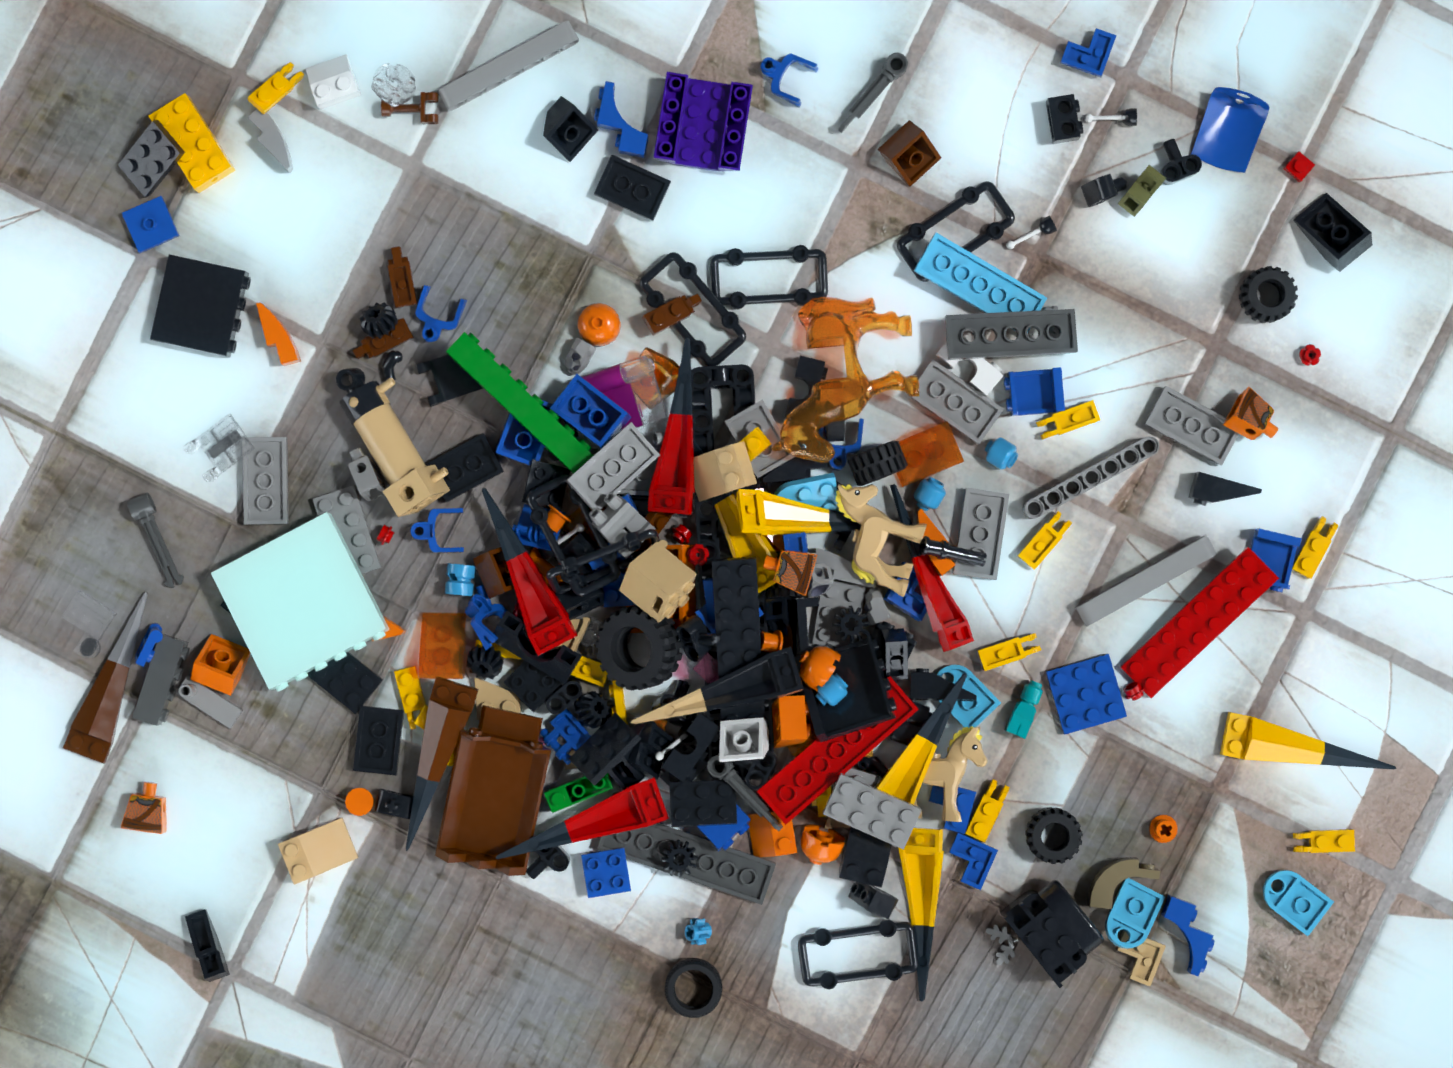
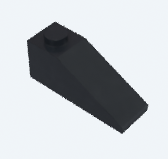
(1213, 489)
(933, 687)

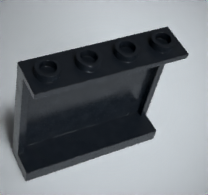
(200, 305)
(867, 694)

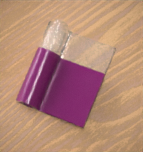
(632, 388)

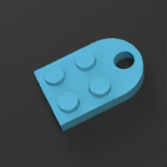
(815, 491)
(971, 712)
(1297, 900)
(1133, 912)

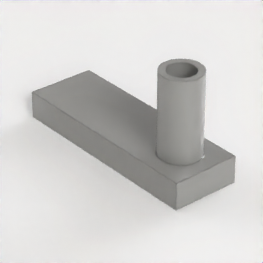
(209, 702)

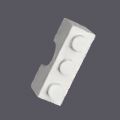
(985, 376)

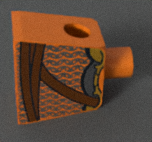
(1251, 416)
(792, 569)
(146, 811)

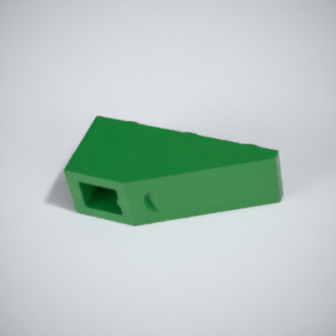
(575, 792)

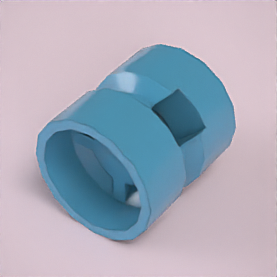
(460, 579)

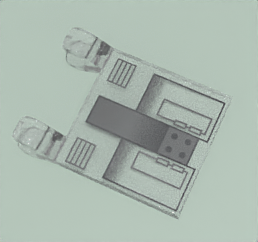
(222, 444)

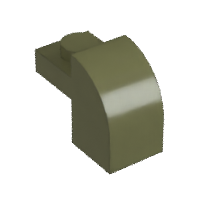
(1141, 190)

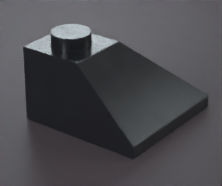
(567, 128)

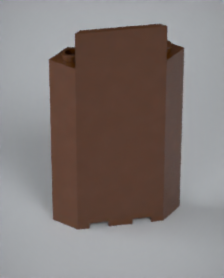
(494, 791)

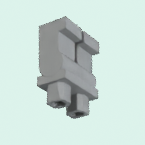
(615, 518)

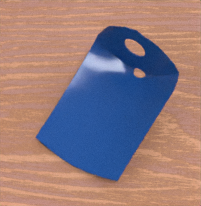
(1230, 129)

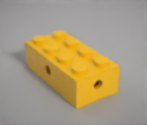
(203, 158)

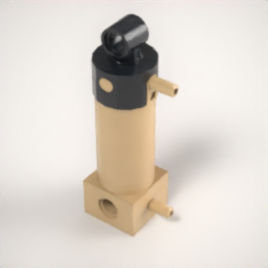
(409, 479)

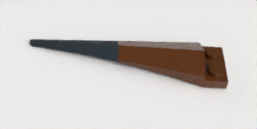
(446, 715)

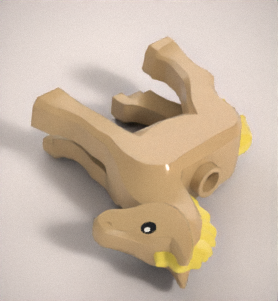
(873, 535)
(950, 770)

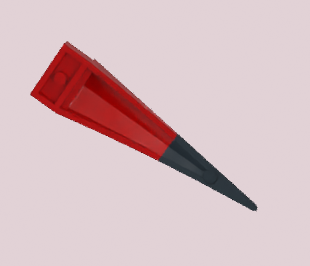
(674, 473)
(941, 608)
(541, 610)
(625, 811)

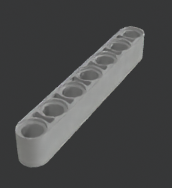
(508, 65)
(1101, 476)
(1146, 580)

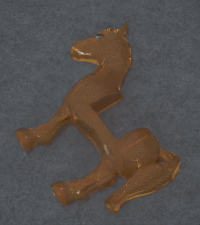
(838, 399)

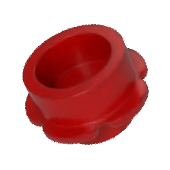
(1304, 355)
(385, 534)
(681, 534)
(698, 548)
(1133, 691)

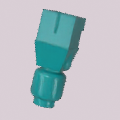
(1024, 710)

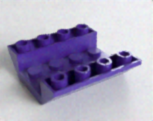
(702, 123)

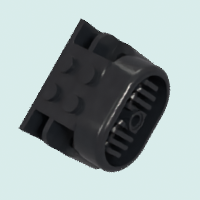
(1053, 929)

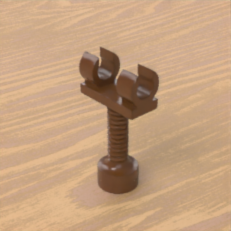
(430, 97)

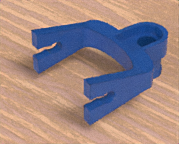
(777, 71)
(435, 324)
(842, 451)
(429, 530)
(478, 609)

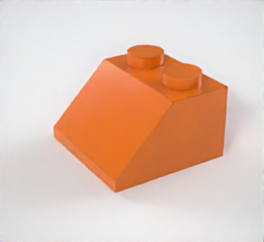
(220, 664)
(790, 721)
(767, 840)

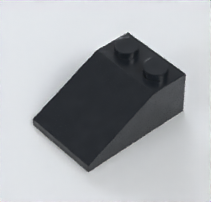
(1334, 232)
(864, 858)

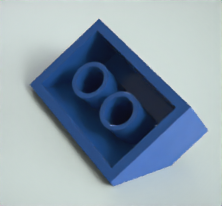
(518, 442)

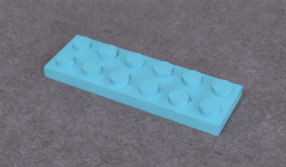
(975, 279)

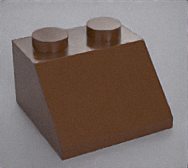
(909, 153)
(494, 572)

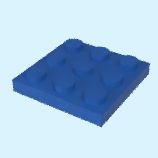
(1086, 694)

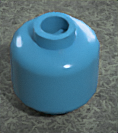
(1001, 453)
(929, 494)
(832, 691)

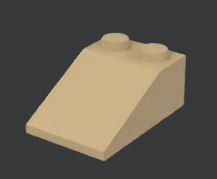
(722, 471)
(318, 851)

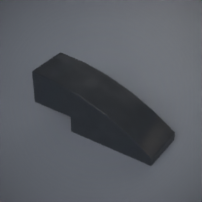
(792, 470)
(207, 946)

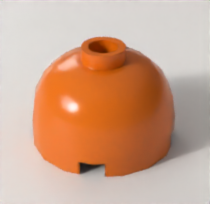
(599, 324)
(818, 666)
(821, 845)

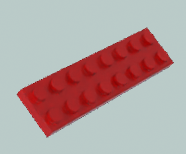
(1199, 622)
(823, 762)

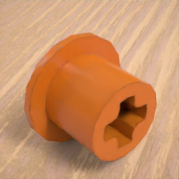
(556, 519)
(771, 641)
(359, 801)
(1163, 828)

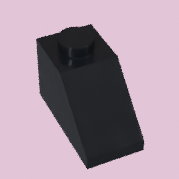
(578, 605)

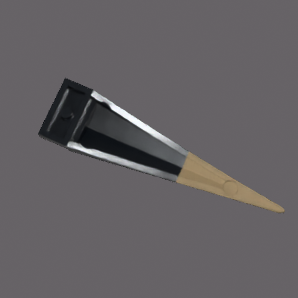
(761, 680)

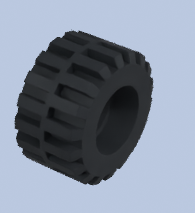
(1286, 290)
(877, 463)
(1069, 846)

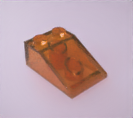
(929, 453)
(442, 645)

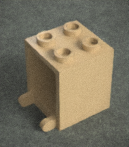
(658, 582)

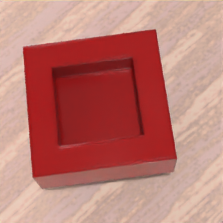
(1299, 166)

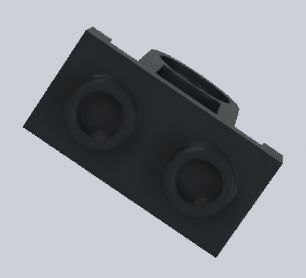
(873, 899)

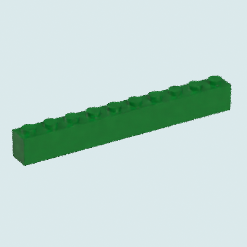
(519, 402)

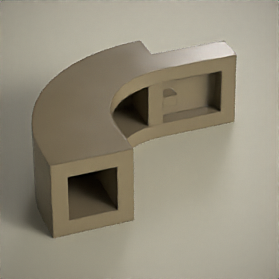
(1109, 877)

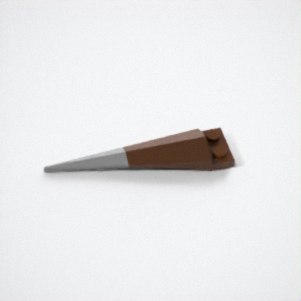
(97, 719)

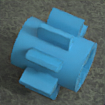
(698, 931)

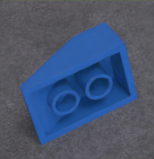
(590, 411)

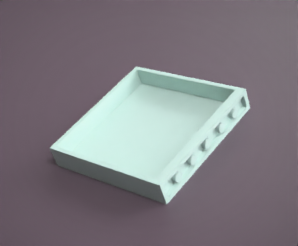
(300, 602)

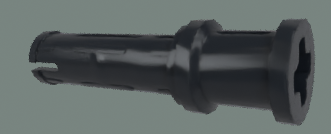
(944, 550)

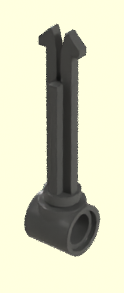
(886, 76)
(143, 508)
(737, 783)

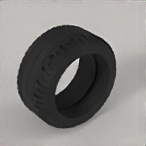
(688, 1010)

